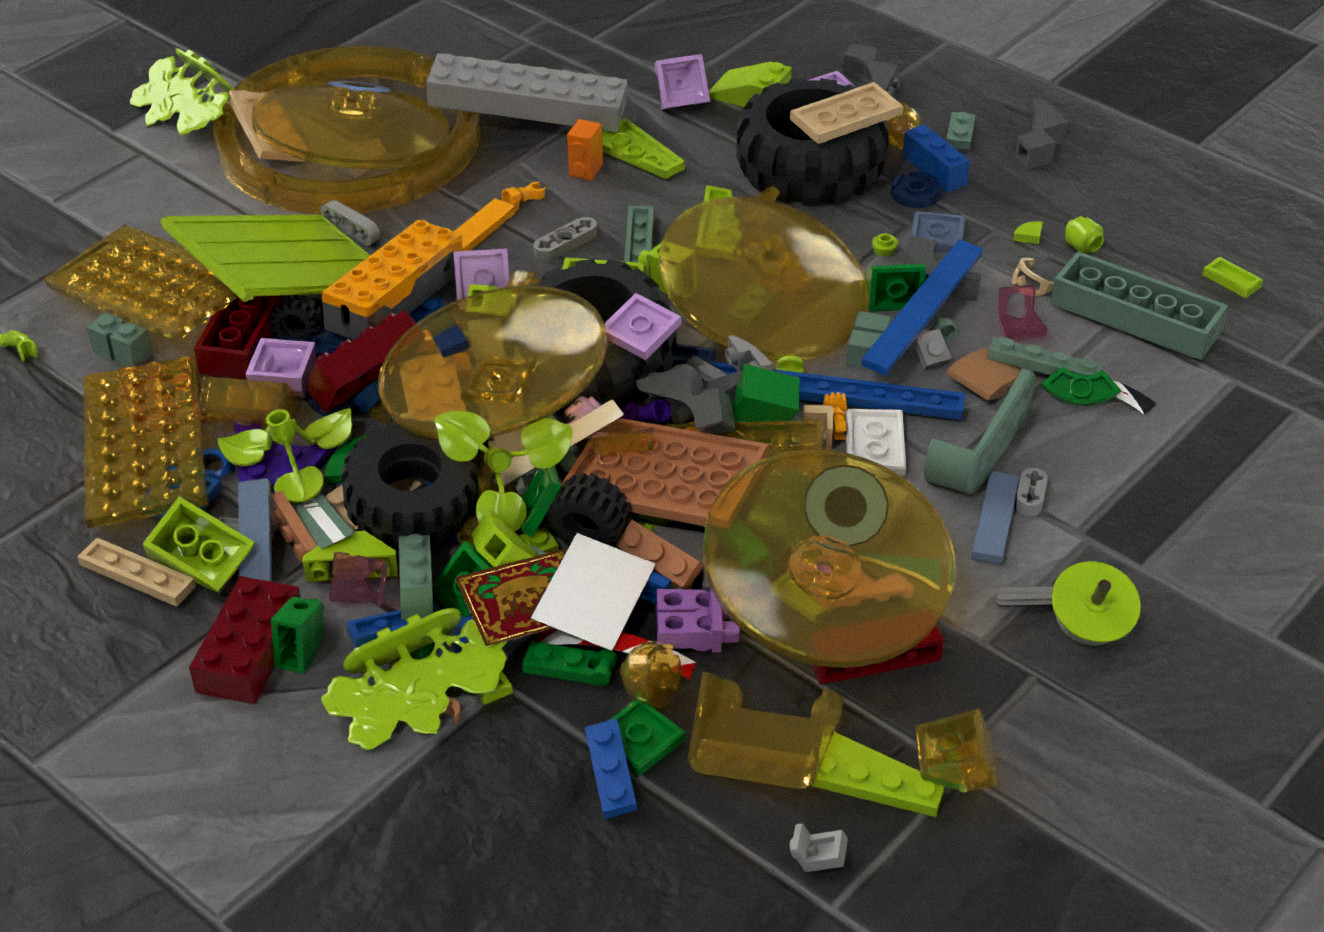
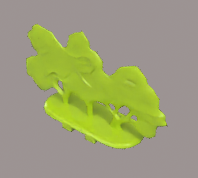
(179, 95)
(412, 687)

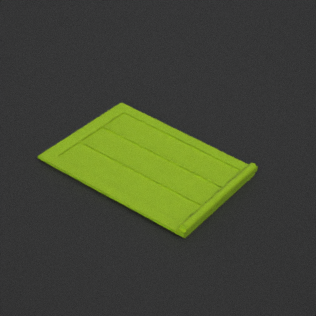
(268, 251)

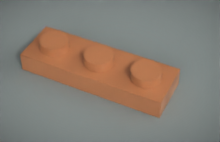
(291, 525)
(667, 558)

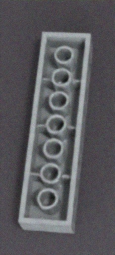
(525, 91)

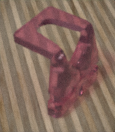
(1027, 325)
(350, 577)

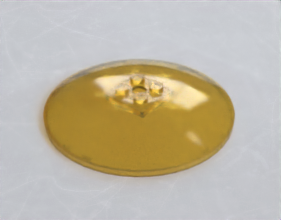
(783, 307)
(523, 361)

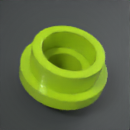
(884, 244)

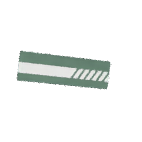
(322, 521)

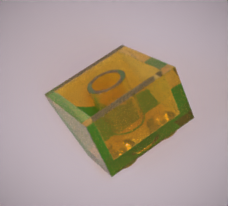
(957, 752)

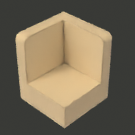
(824, 413)

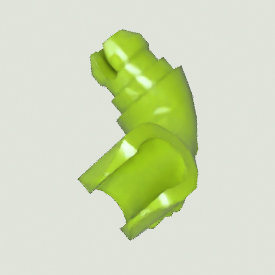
(17, 339)

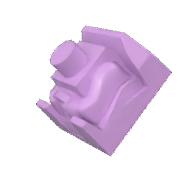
(682, 81)
(283, 363)

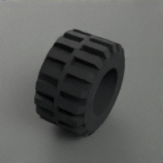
(590, 509)

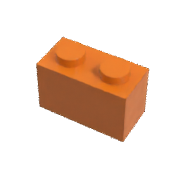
(585, 149)

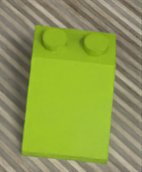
(742, 83)
(197, 545)

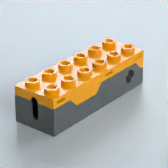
(392, 279)

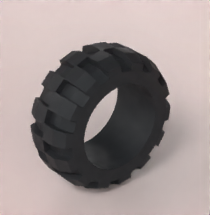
(803, 171)
(608, 289)

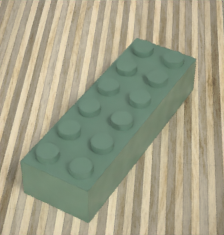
(1139, 305)

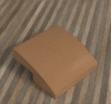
(984, 376)

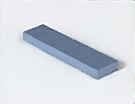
(995, 517)
(255, 524)

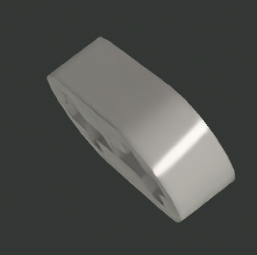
(1027, 491)

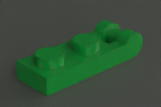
(569, 663)

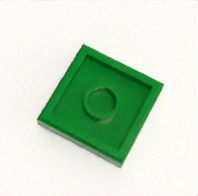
(539, 497)
(646, 736)

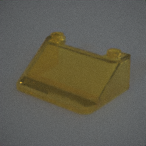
(759, 743)

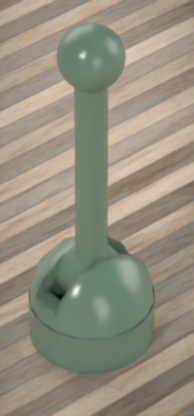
(947, 327)

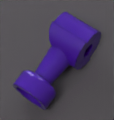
(657, 411)

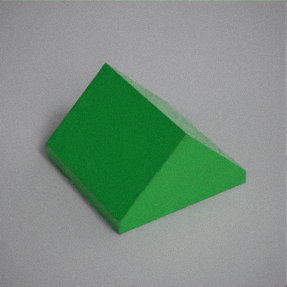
(765, 396)

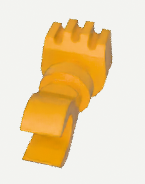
(514, 196)
(839, 409)

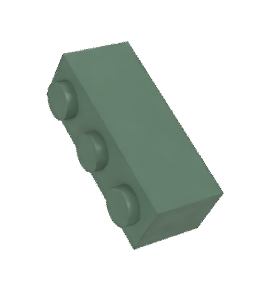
(415, 576)

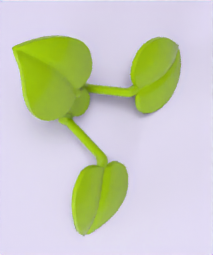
(463, 434)
(300, 485)

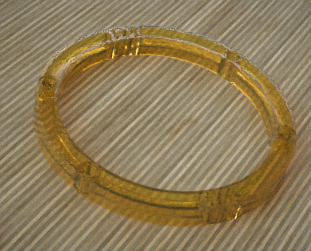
(358, 194)

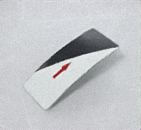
(1135, 398)

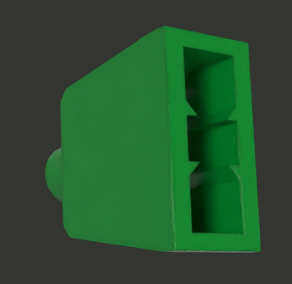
(300, 624)

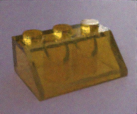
(245, 400)

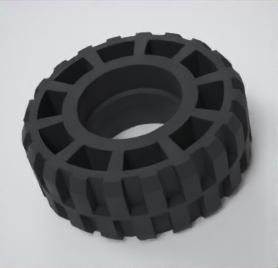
(390, 512)

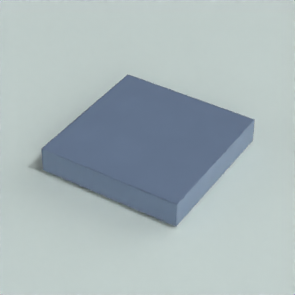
(941, 227)

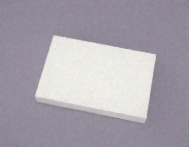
(877, 437)

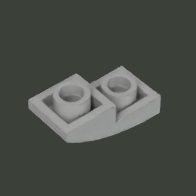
(742, 352)

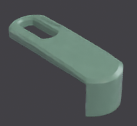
(968, 469)

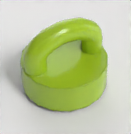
(790, 363)

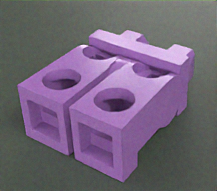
(693, 620)

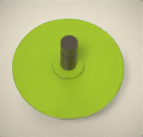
(1095, 603)

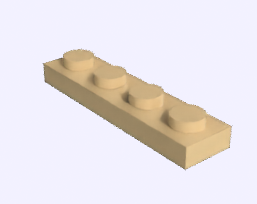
(136, 571)

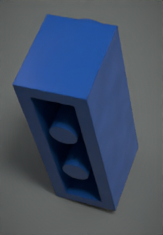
(936, 157)

